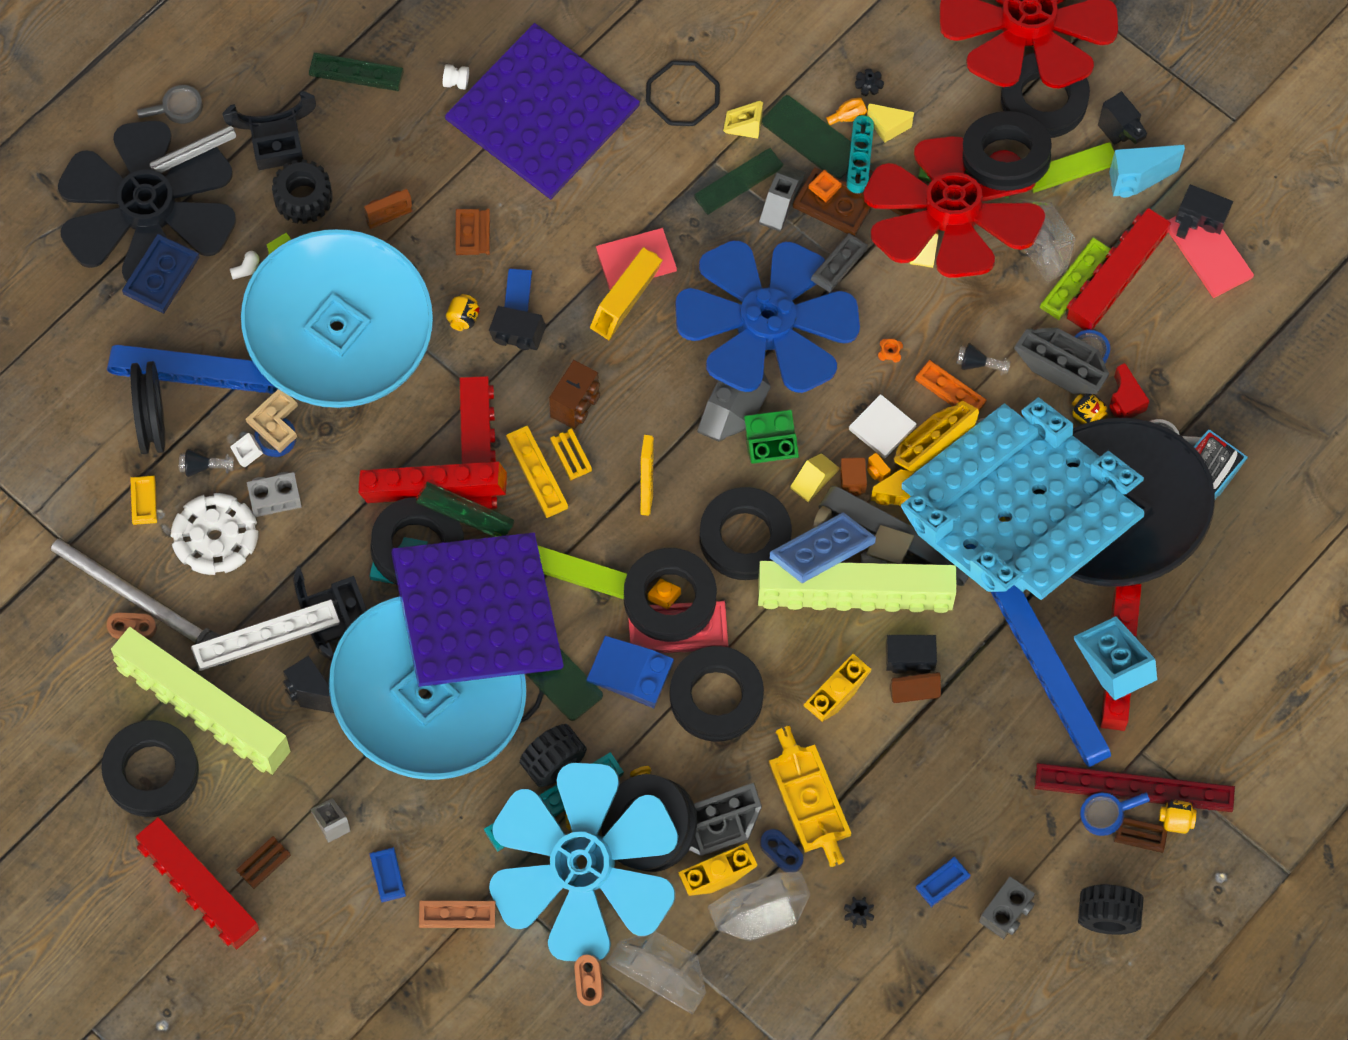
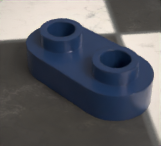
(784, 850)

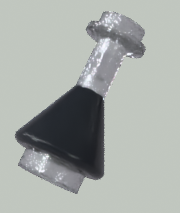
(972, 358)
(193, 463)

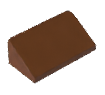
(915, 687)

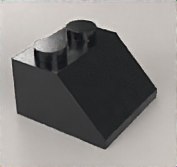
(307, 686)

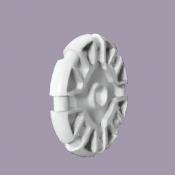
(214, 520)

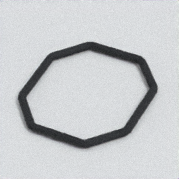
(682, 123)

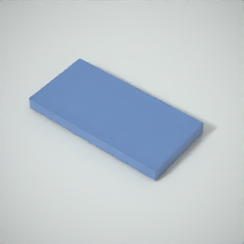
(822, 547)

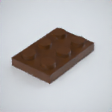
(842, 211)

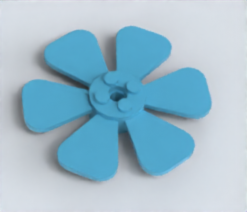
(640, 832)

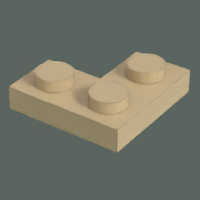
(268, 420)

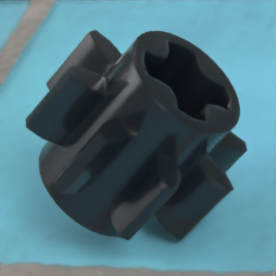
(862, 906)

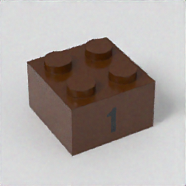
(574, 395)

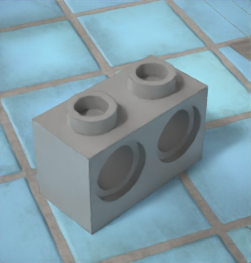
(275, 500)

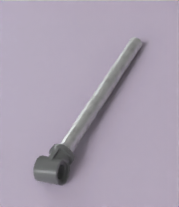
(133, 594)

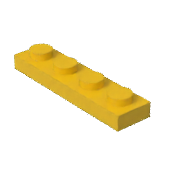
(537, 471)

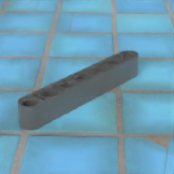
(871, 519)

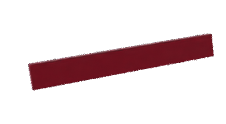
(1126, 786)

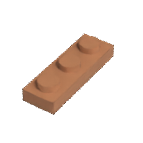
(457, 914)

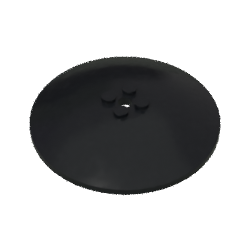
(1174, 498)

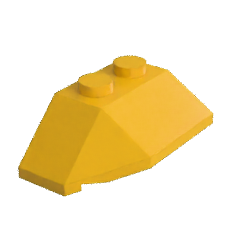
(935, 435)

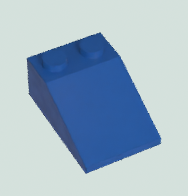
(630, 671)

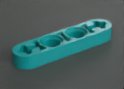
(860, 154)

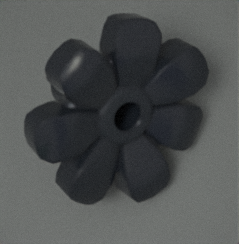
(869, 82)

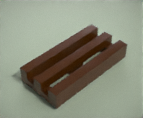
(1141, 843)
(256, 856)

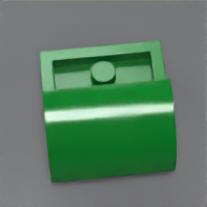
(771, 436)

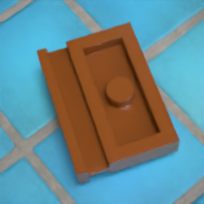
(388, 208)
(472, 232)

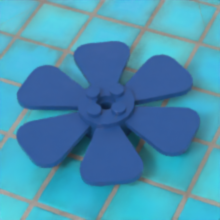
(766, 317)

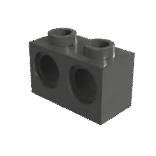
(1003, 906)

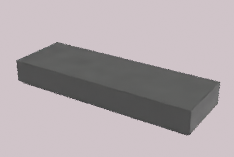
(839, 262)

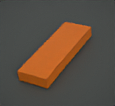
(947, 386)

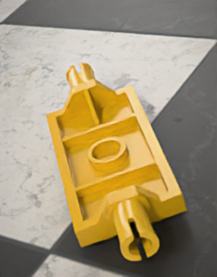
(809, 797)

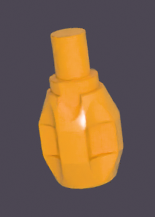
(848, 111)

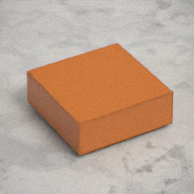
(825, 185)

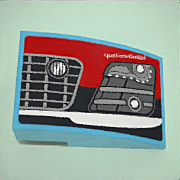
(1221, 459)

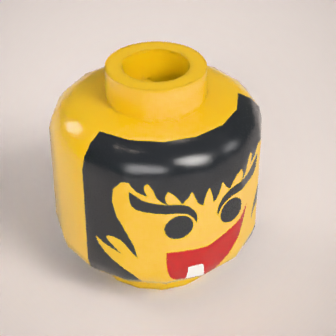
(462, 312)
(1088, 408)
(1178, 816)

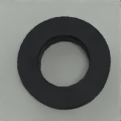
(1056, 122)
(1009, 126)
(147, 407)
(736, 502)
(400, 515)
(670, 562)
(719, 660)
(134, 738)
(678, 806)

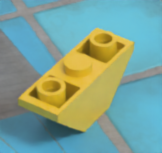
(890, 490)
(838, 688)
(718, 871)

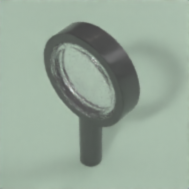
(180, 104)

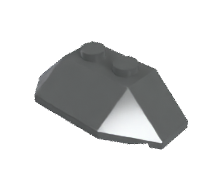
(1063, 360)
(727, 409)
(726, 819)

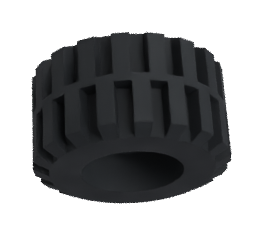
(302, 175)
(550, 753)
(1110, 909)

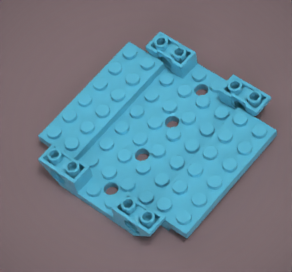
(994, 476)

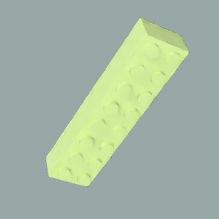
(861, 586)
(201, 701)

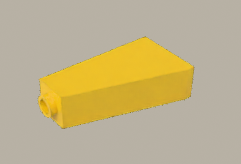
(625, 293)

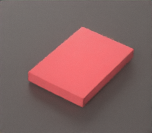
(619, 254)

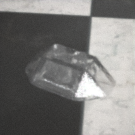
(1053, 245)
(761, 906)
(661, 968)

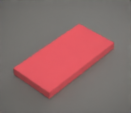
(1212, 258)
(712, 635)

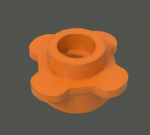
(893, 344)

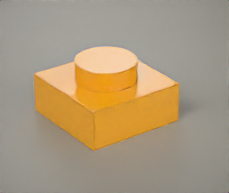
(877, 468)
(664, 593)

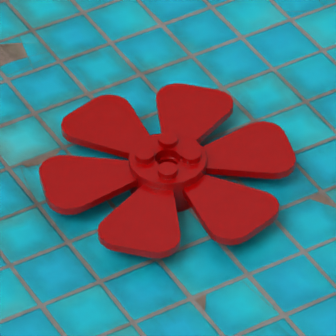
(1030, 25)
(952, 206)

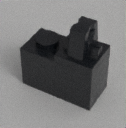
(1121, 120)
(1202, 210)

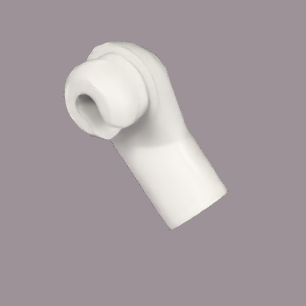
(248, 266)

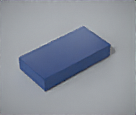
(518, 289)
(387, 875)
(943, 881)

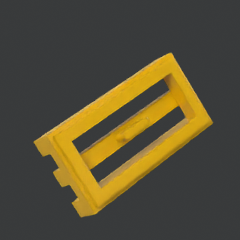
(563, 437)

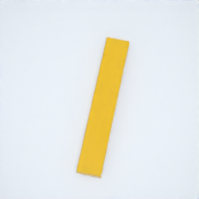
(647, 474)

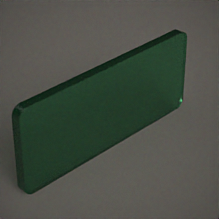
(809, 136)
(568, 688)

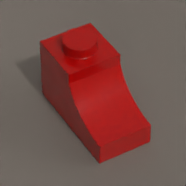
(1129, 398)

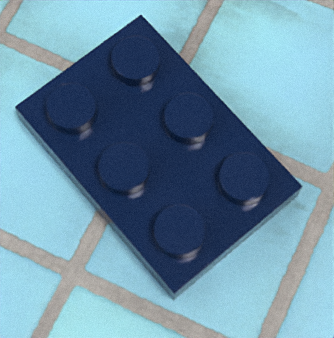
(160, 273)

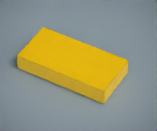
(143, 500)

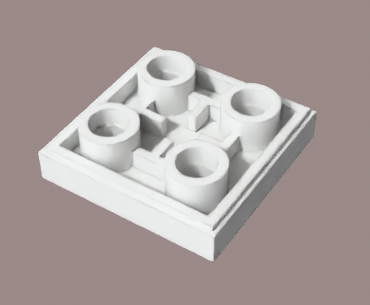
(882, 426)

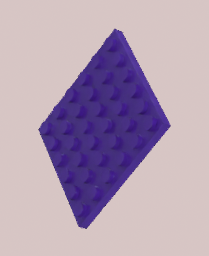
(542, 111)
(476, 609)

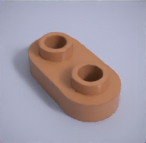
(133, 620)
(588, 980)

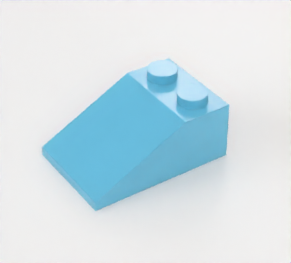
(1142, 167)
(1117, 658)

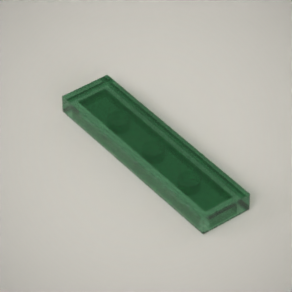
(356, 71)
(738, 181)
(464, 510)

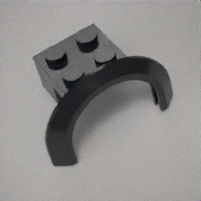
(276, 135)
(347, 604)

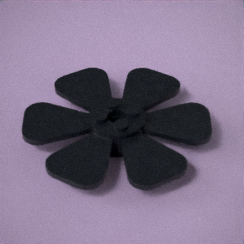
(93, 181)

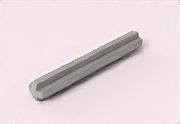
(193, 149)

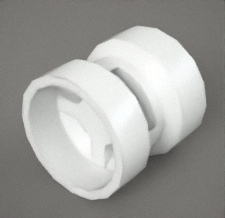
(453, 76)

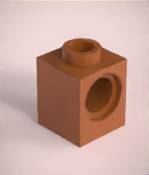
(853, 475)

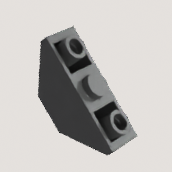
(781, 197)

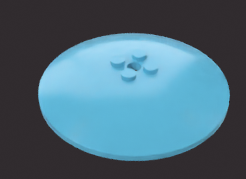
(329, 280)
(388, 721)

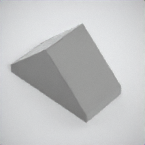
(331, 820)

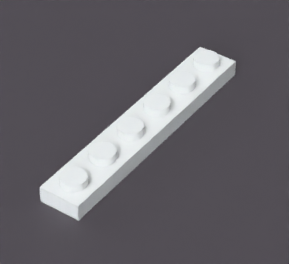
(265, 635)

